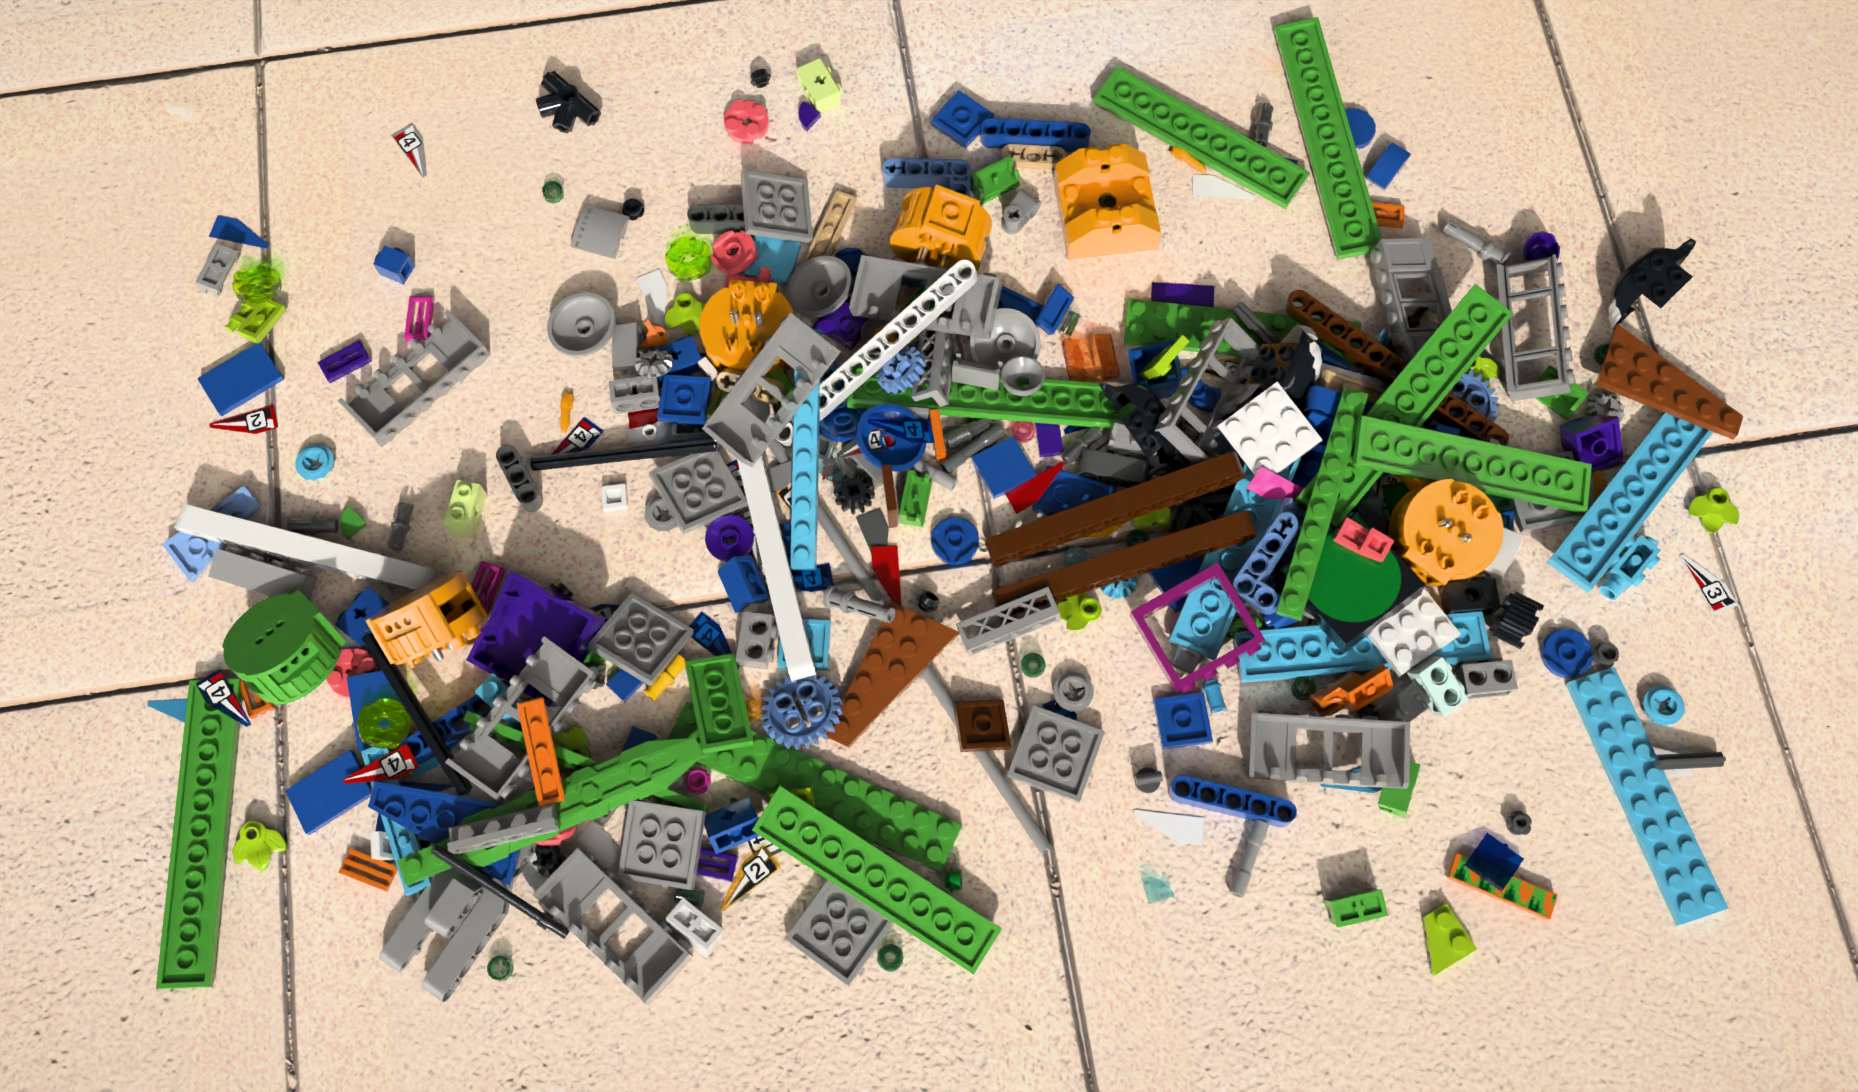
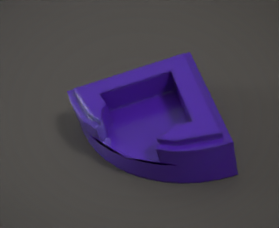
(808, 116)

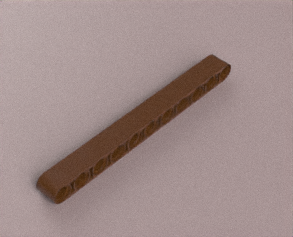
(1388, 361)
(1114, 509)
(1132, 561)

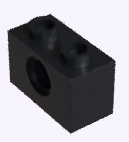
(1482, 589)

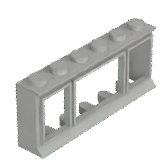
(1561, 332)
(1248, 351)

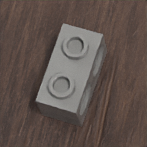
(634, 394)
(750, 640)
(1487, 684)

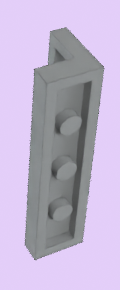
(940, 373)
(1011, 630)
(503, 829)

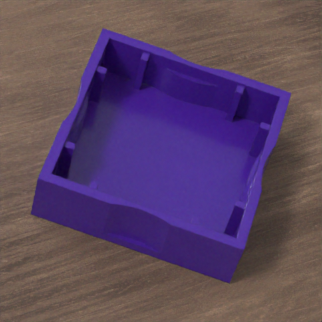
(521, 618)

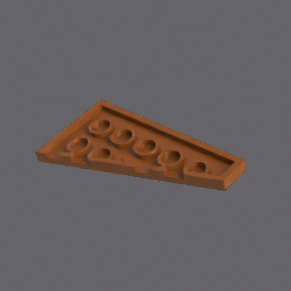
(1650, 379)
(890, 666)

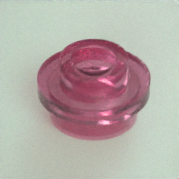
(1023, 437)

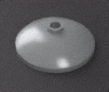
(819, 286)
(576, 316)
(1008, 325)

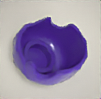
(1540, 246)

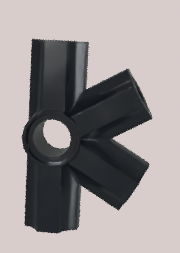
(565, 110)
(1204, 512)

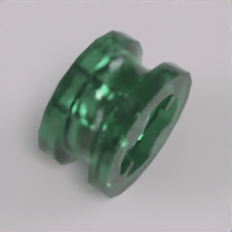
(549, 187)
(1306, 680)
(495, 961)

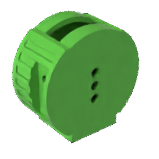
(282, 648)

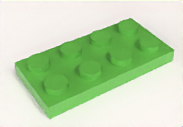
(718, 703)

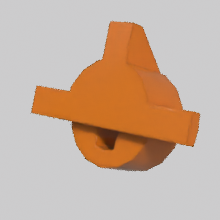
(652, 337)

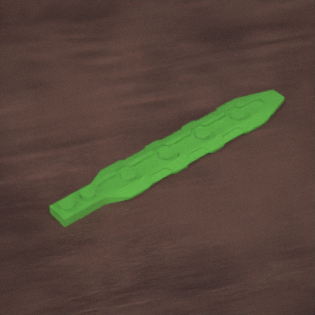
(587, 796)

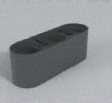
(711, 213)
(517, 468)
(1113, 468)

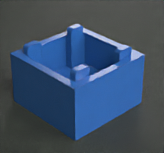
(1164, 385)

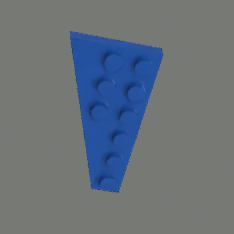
(432, 815)

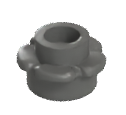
(1610, 649)
(1514, 828)

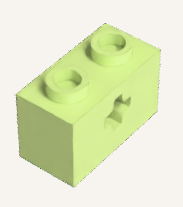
(819, 86)
(465, 509)

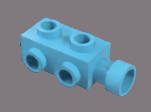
(1629, 569)

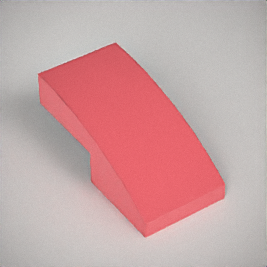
(1363, 541)

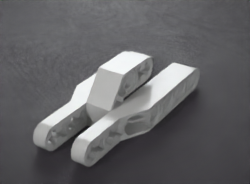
(442, 910)

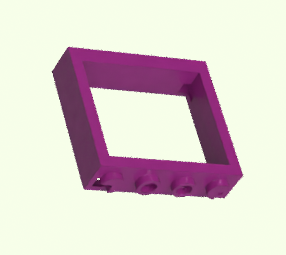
(1176, 593)

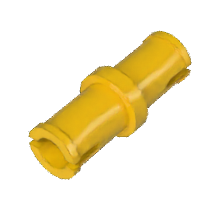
(666, 678)

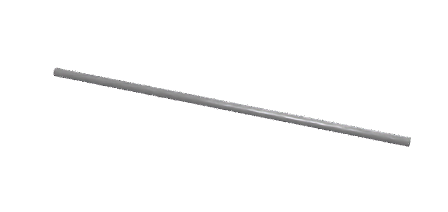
(928, 674)

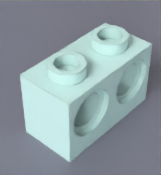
(1436, 688)

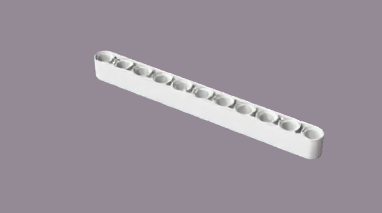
(889, 349)
(303, 549)
(777, 570)

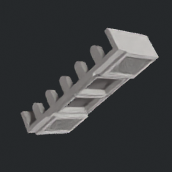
(1408, 259)
(879, 286)
(450, 345)
(736, 425)
(555, 676)
(1383, 749)
(575, 890)

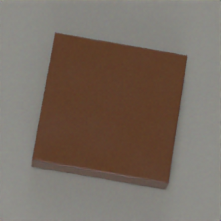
(890, 497)
(982, 725)

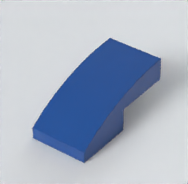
(1388, 166)

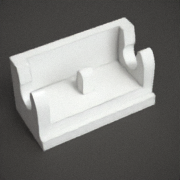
(1503, 561)
(694, 927)

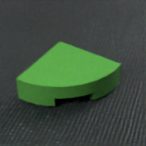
(351, 523)

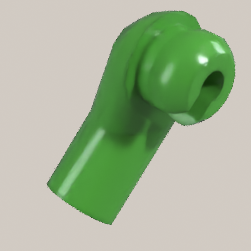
(1237, 625)

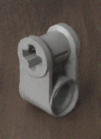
(1019, 212)

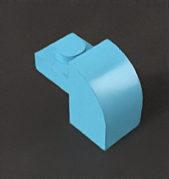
(490, 690)

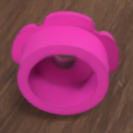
(693, 776)

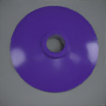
(724, 529)

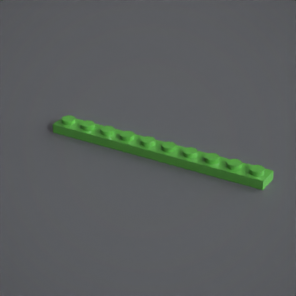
(1321, 505)
(575, 761)

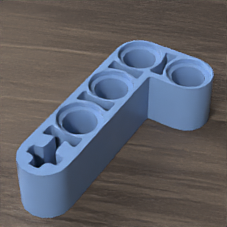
(949, 168)
(1270, 559)

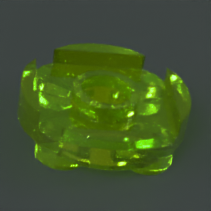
(688, 270)
(245, 283)
(381, 737)

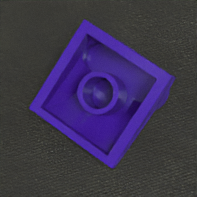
(841, 326)

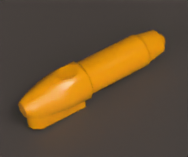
(1182, 155)
(566, 406)

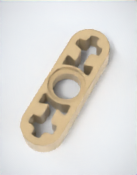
(1049, 151)
(763, 396)

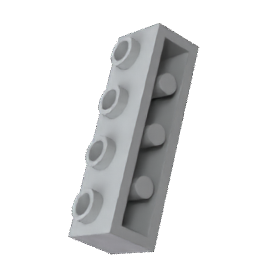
(260, 576)

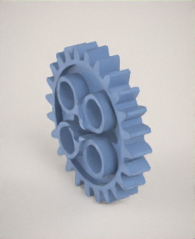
(1479, 393)
(780, 720)

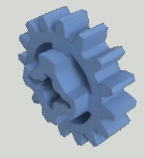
(901, 370)

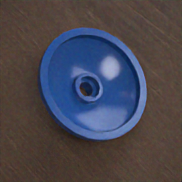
(902, 454)

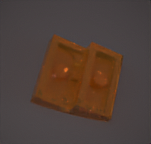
(1090, 358)

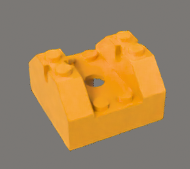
(1096, 229)

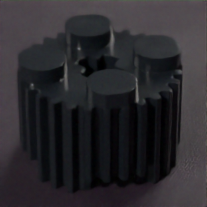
(1516, 620)

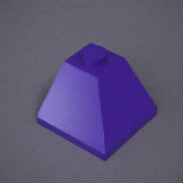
(1593, 440)

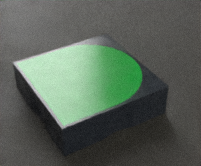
(1356, 592)

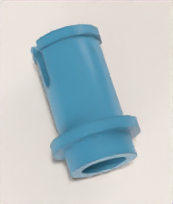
(1214, 695)

